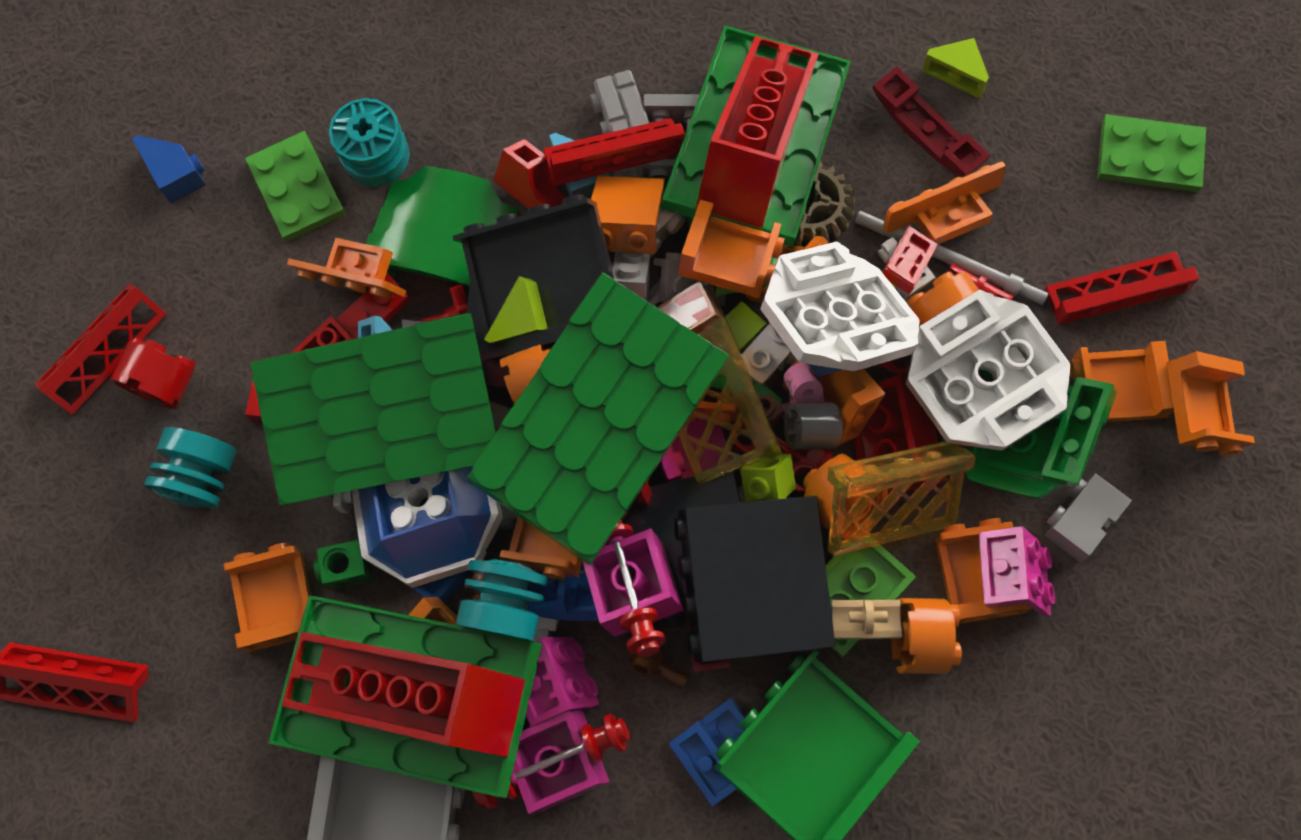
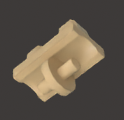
(866, 619)

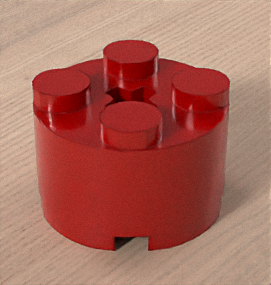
(152, 373)

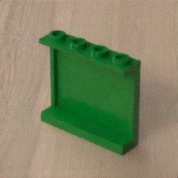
(813, 753)

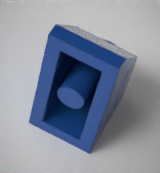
(171, 167)

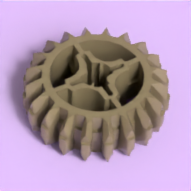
(837, 211)

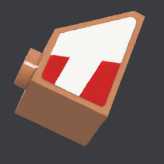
(694, 308)

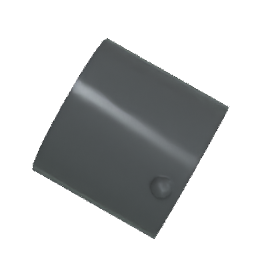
(812, 426)

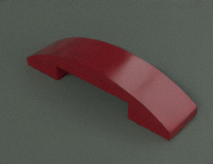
(926, 126)

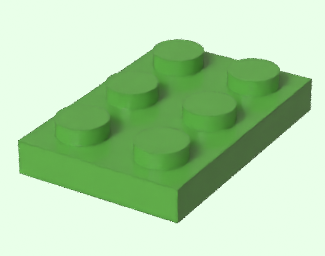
(1152, 153)
(295, 186)
(865, 576)

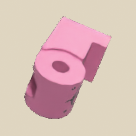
(802, 386)

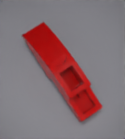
(346, 325)

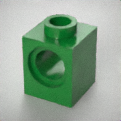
(357, 572)

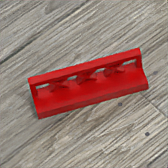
(614, 151)
(1120, 295)
(89, 340)
(67, 672)

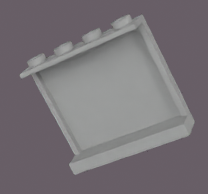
(380, 805)

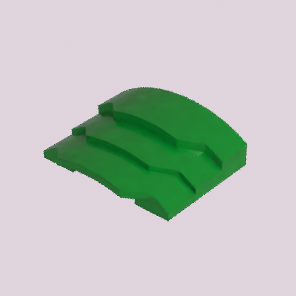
(425, 215)
(1053, 452)

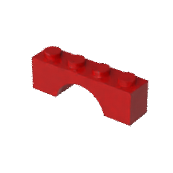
(527, 176)

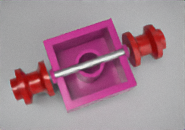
(633, 587)
(560, 760)

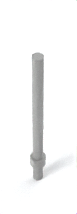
(1012, 284)

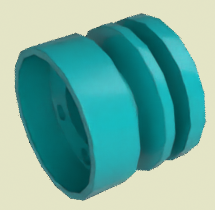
(369, 142)
(190, 468)
(502, 599)

